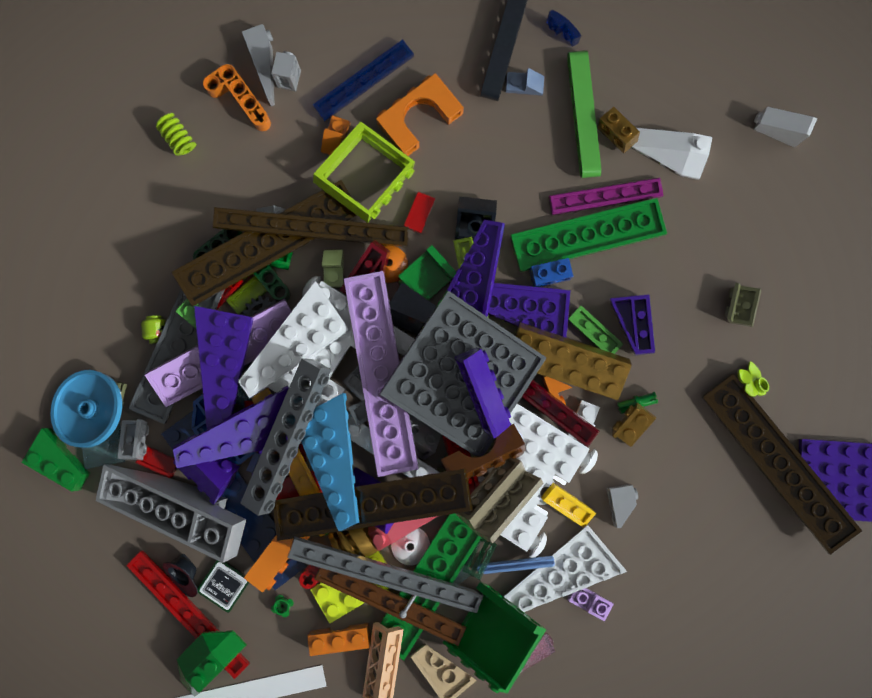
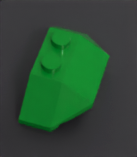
(207, 658)

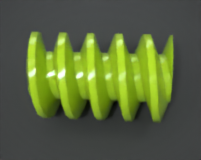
(175, 135)

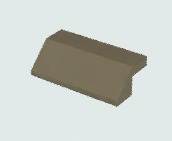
(500, 499)

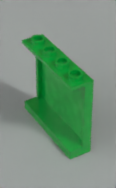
(497, 640)

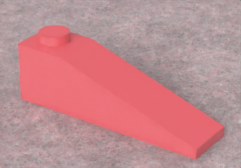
(396, 532)

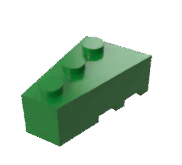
(55, 461)

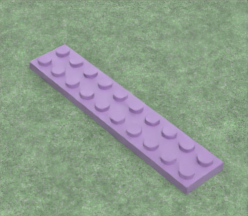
(377, 360)

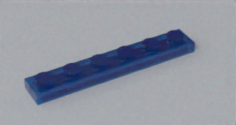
(363, 80)

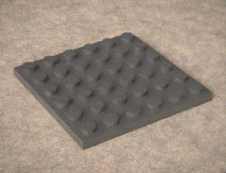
(430, 381)

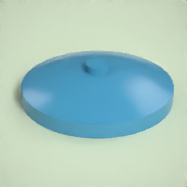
(86, 409)

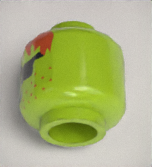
(152, 328)

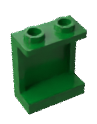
(427, 273)

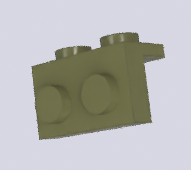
(743, 305)

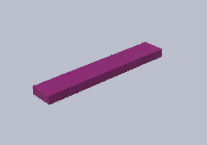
(605, 196)

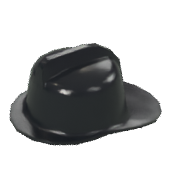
(182, 574)

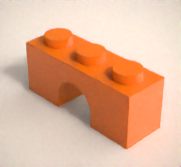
(327, 641)

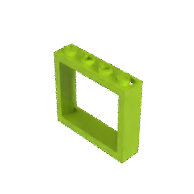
(363, 132)

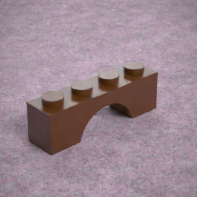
(507, 445)

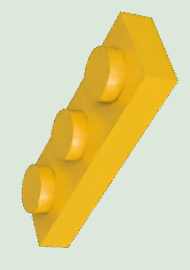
(568, 505)

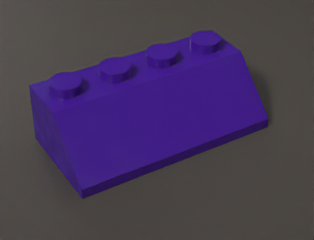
(483, 391)

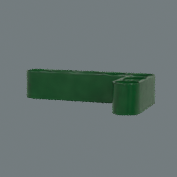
(272, 287)

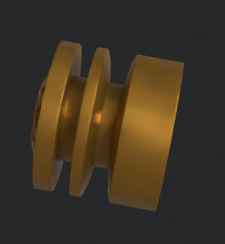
(353, 541)

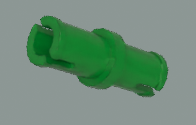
(644, 401)

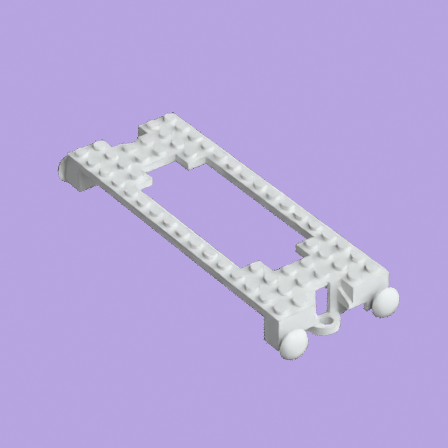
(547, 454)

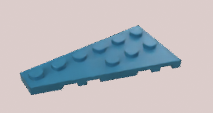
(331, 458)

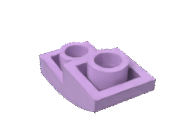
(591, 602)

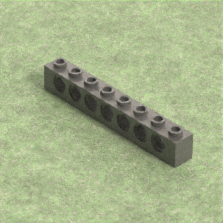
(285, 436)

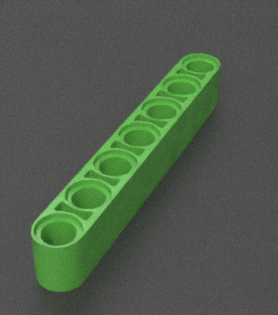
(584, 114)

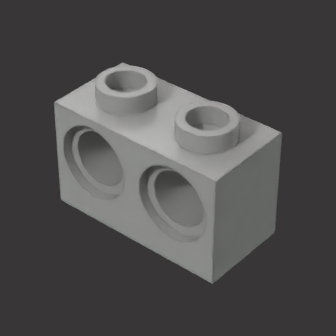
(286, 71)

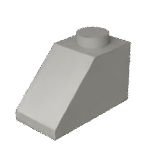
(622, 503)

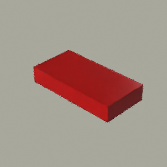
(419, 212)
(158, 462)

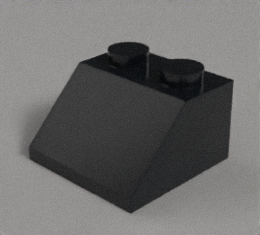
(472, 214)

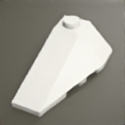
(677, 150)

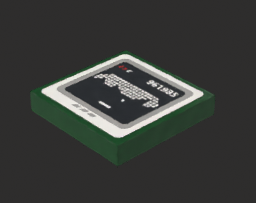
(223, 585)

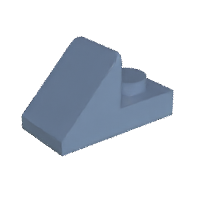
(525, 83)

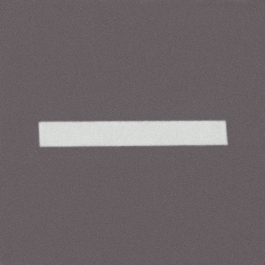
(272, 686)

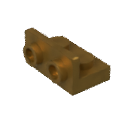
(633, 425)

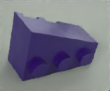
(636, 322)
(212, 476)

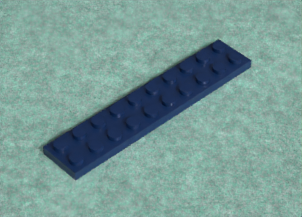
(259, 529)

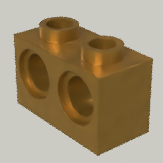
(618, 130)

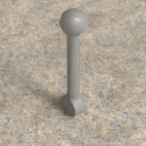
(402, 613)

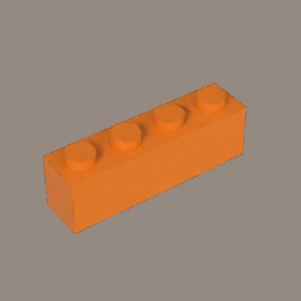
(269, 564)

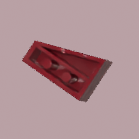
(372, 261)

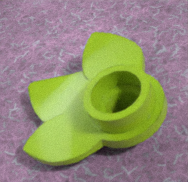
(753, 381)

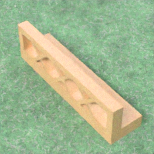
(387, 664)

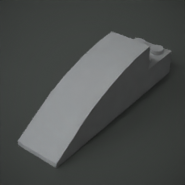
(173, 510)

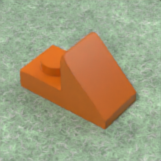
(334, 134)
(554, 387)

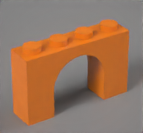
(430, 92)

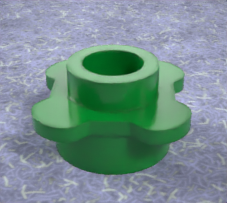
(276, 608)

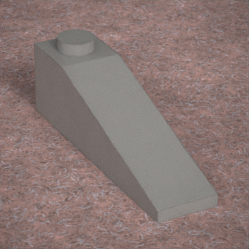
(262, 55)

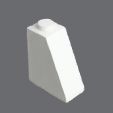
(784, 125)

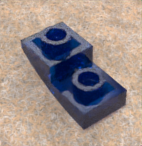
(561, 24)

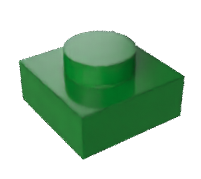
(283, 262)

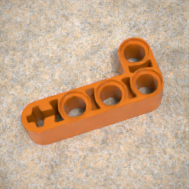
(243, 99)

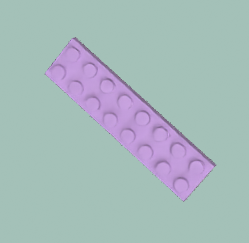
(183, 373)

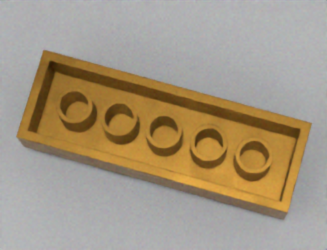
(577, 362)

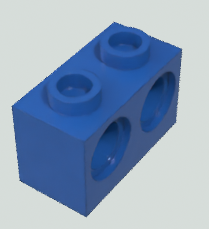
(551, 273)

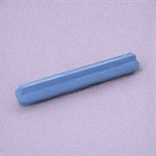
(520, 564)

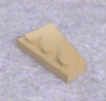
(441, 673)

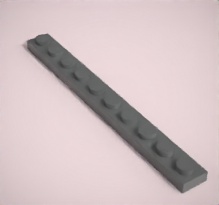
(384, 574)

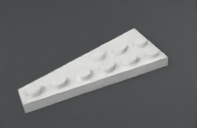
(303, 334)
(577, 566)

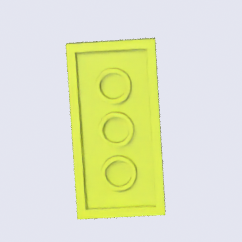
(336, 603)

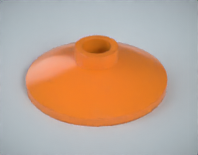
(399, 264)

